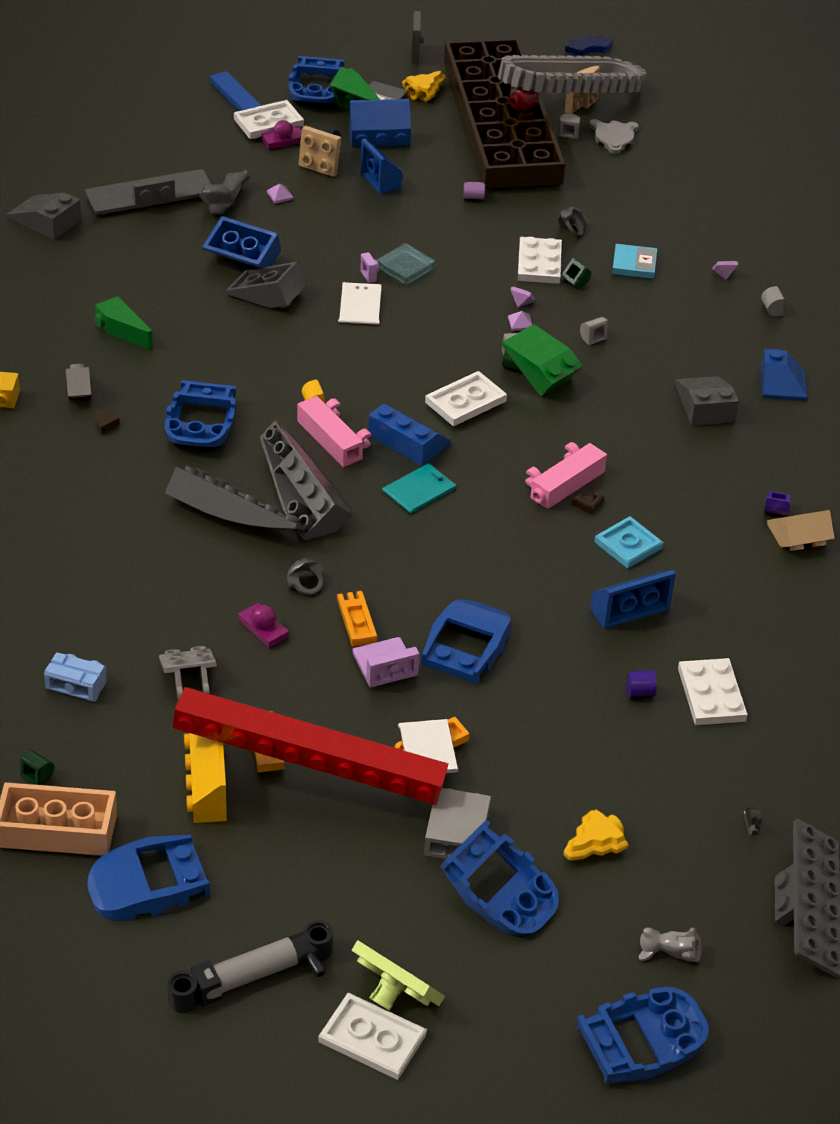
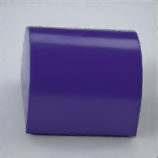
(777, 503)
(641, 684)

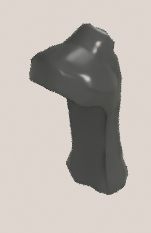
(223, 196)

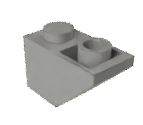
(78, 381)

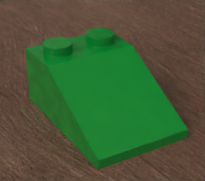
(350, 86)
(542, 358)

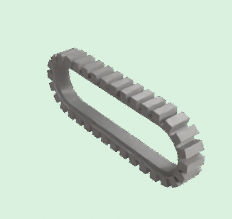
(561, 75)

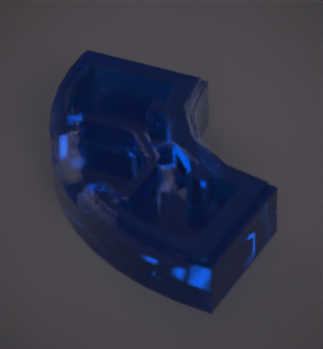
(589, 44)

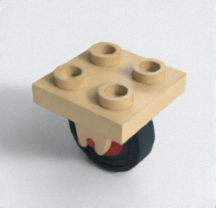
(320, 150)

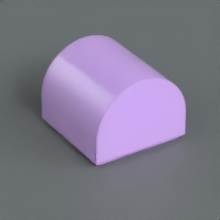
(474, 190)

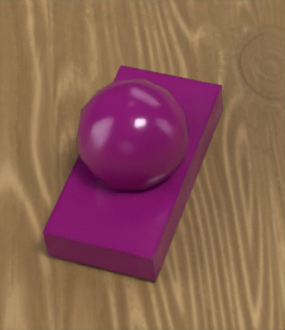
(282, 136)
(263, 624)

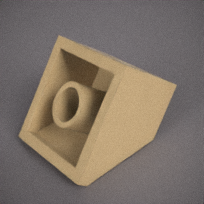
(802, 529)

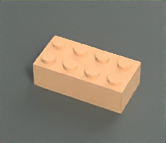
(57, 818)

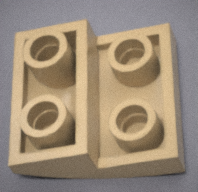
(577, 100)

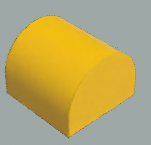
(312, 389)

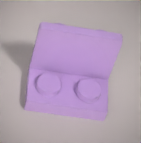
(387, 661)

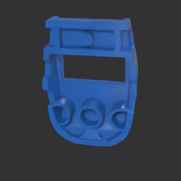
(313, 66)
(196, 432)
(478, 618)
(120, 886)
(522, 902)
(666, 1019)

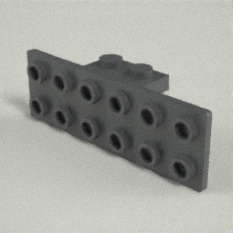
(147, 192)
(811, 897)

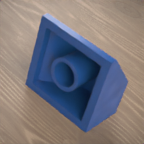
(379, 169)
(782, 376)

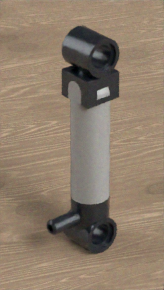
(210, 980)

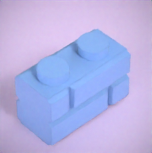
(75, 676)

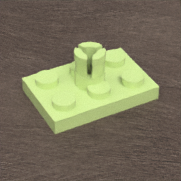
(394, 980)

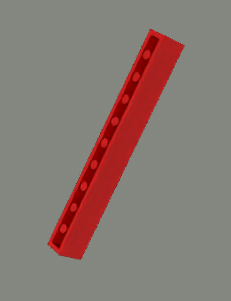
(310, 745)

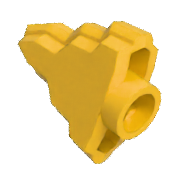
(423, 86)
(596, 836)

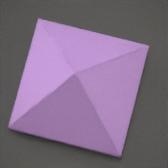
(279, 194)
(725, 268)
(522, 296)
(519, 321)

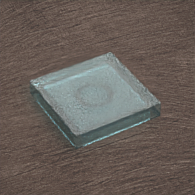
(405, 263)

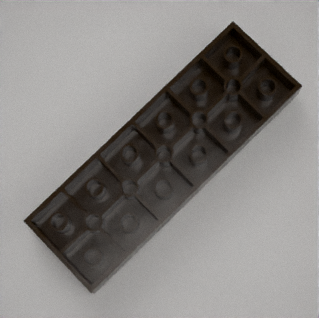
(507, 144)

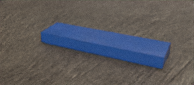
(233, 91)

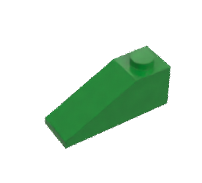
(122, 323)

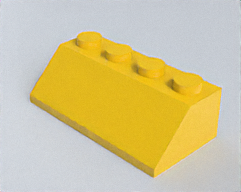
(206, 779)

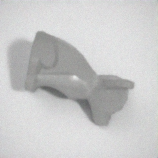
(676, 944)

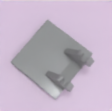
(175, 660)

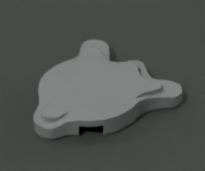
(614, 134)

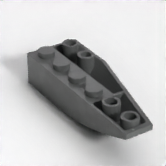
(302, 485)
(225, 501)

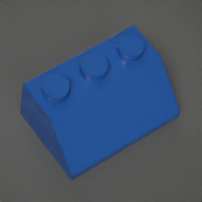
(380, 122)
(243, 243)
(405, 435)
(633, 598)

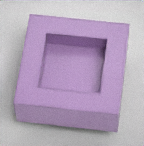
(369, 267)

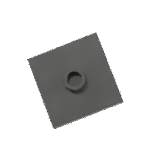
(417, 37)

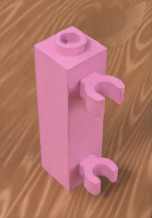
(330, 431)
(567, 476)

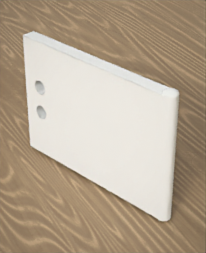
(360, 303)
(429, 740)

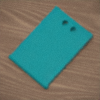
(419, 488)

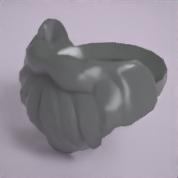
(573, 216)
(305, 565)

